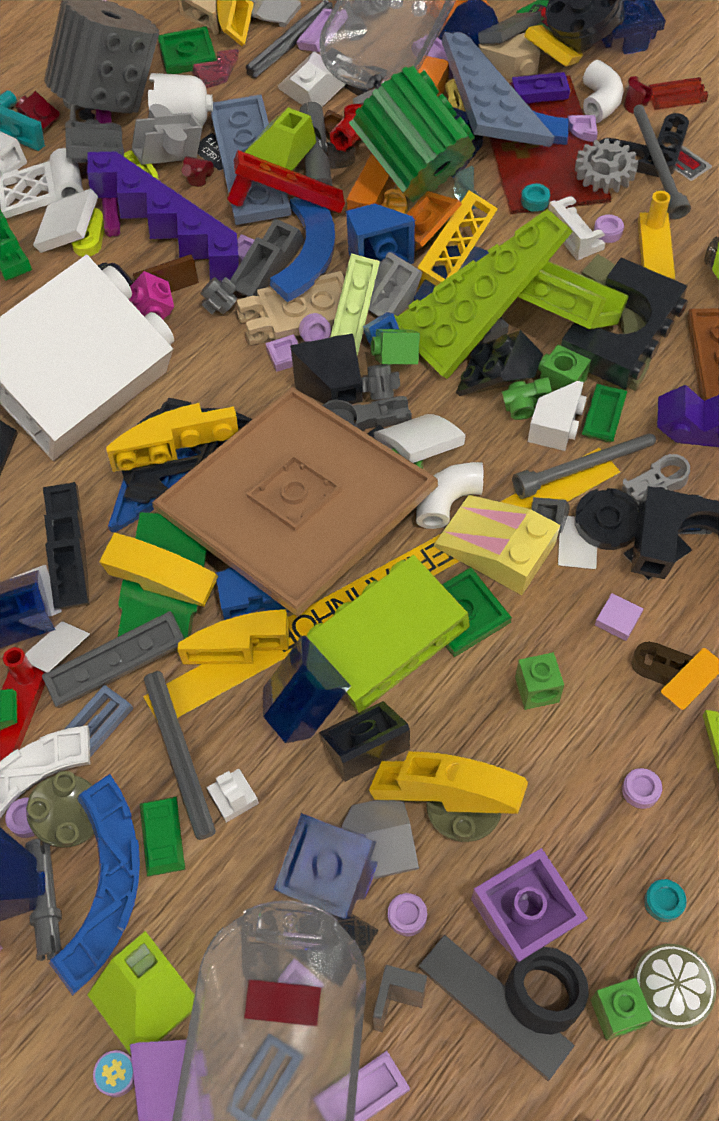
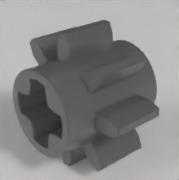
(218, 295)
(380, 381)

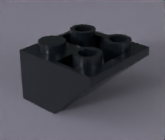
(500, 363)
(328, 369)

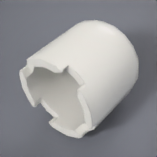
(181, 95)

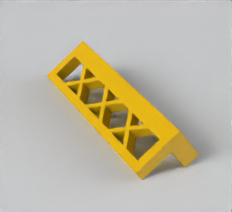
(452, 230)

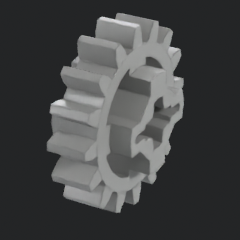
(606, 165)

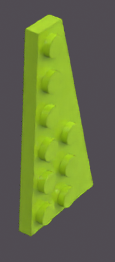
(478, 294)

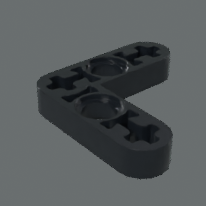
(670, 154)

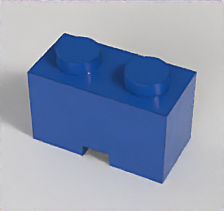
(241, 596)

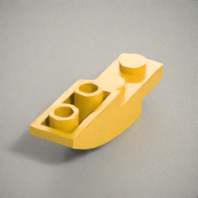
(161, 435)
(450, 779)

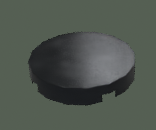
(607, 518)

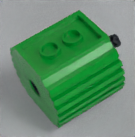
(413, 131)

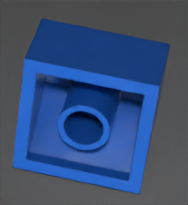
(380, 230)

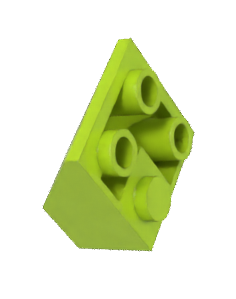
(285, 139)
(141, 994)

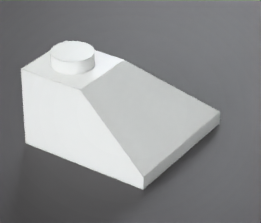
(311, 82)

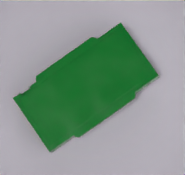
(143, 606)

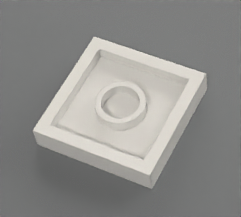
(65, 221)

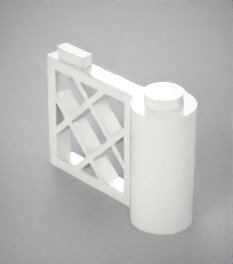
(60, 180)

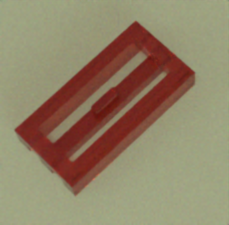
(678, 93)

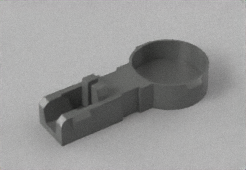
(380, 412)

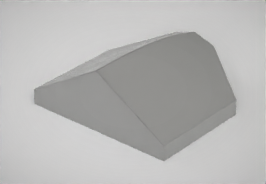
(276, 10)
(394, 286)
(389, 826)

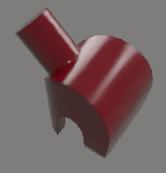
(636, 94)
(197, 170)

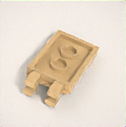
(283, 318)

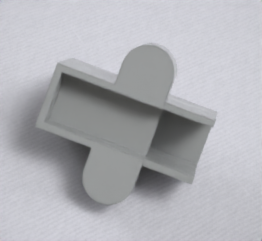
(166, 136)

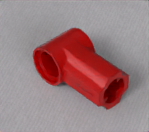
(343, 134)

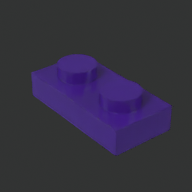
(541, 87)

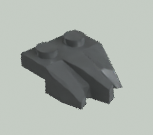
(91, 137)

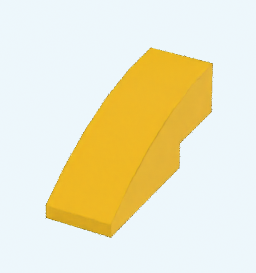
(235, 18)
(157, 570)
(237, 638)

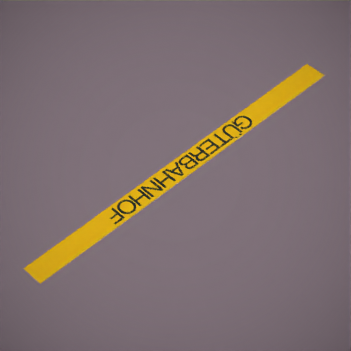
(214, 679)

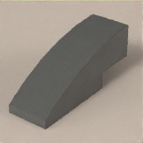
(267, 258)

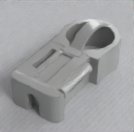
(654, 477)

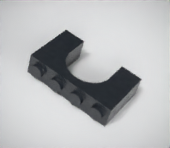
(622, 356)
(660, 520)

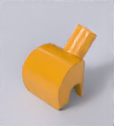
(395, 200)

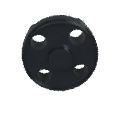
(583, 21)

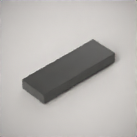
(509, 28)

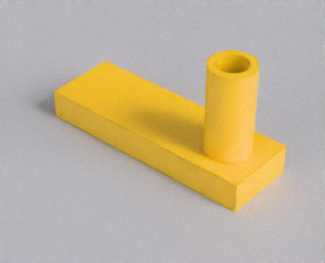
(656, 236)

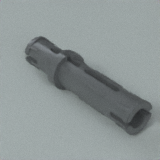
(46, 915)

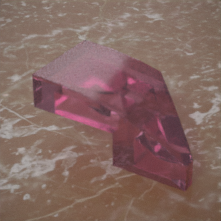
(218, 71)

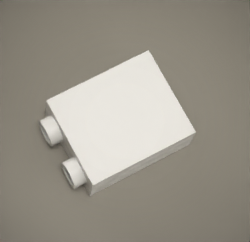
(77, 354)

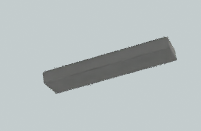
(113, 659)
(486, 1001)

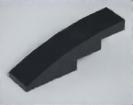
(65, 546)

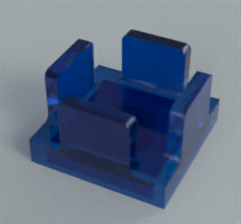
(639, 27)
(327, 866)

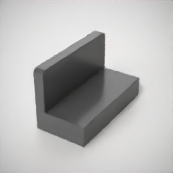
(401, 987)

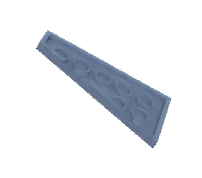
(488, 98)

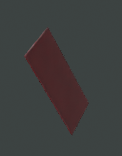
(282, 1003)

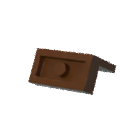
(178, 272)

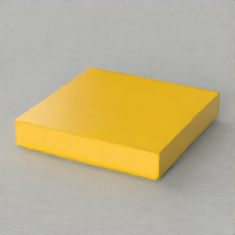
(552, 46)

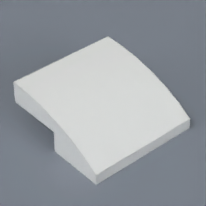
(421, 437)

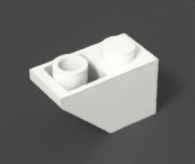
(555, 415)

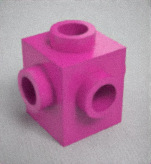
(152, 295)

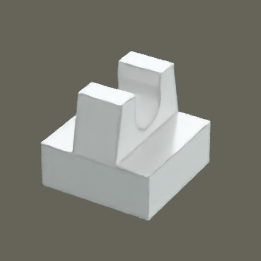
(232, 794)

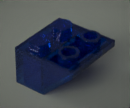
(23, 609)
(302, 692)

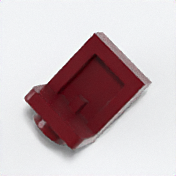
(39, 109)

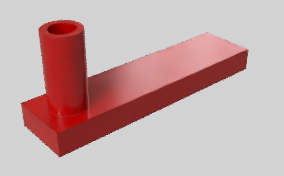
(256, 169)
(29, 685)

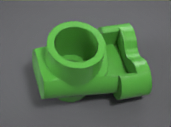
(523, 397)

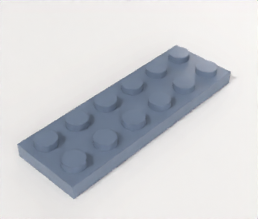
(236, 127)

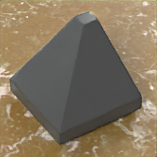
(553, 509)

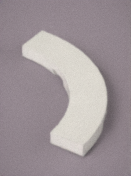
(40, 760)

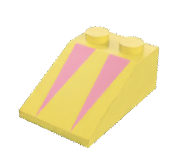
(499, 540)

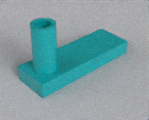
(23, 128)

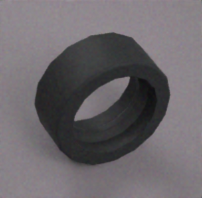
(534, 1016)

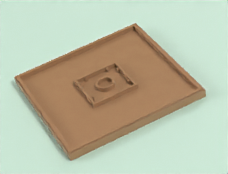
(295, 499)

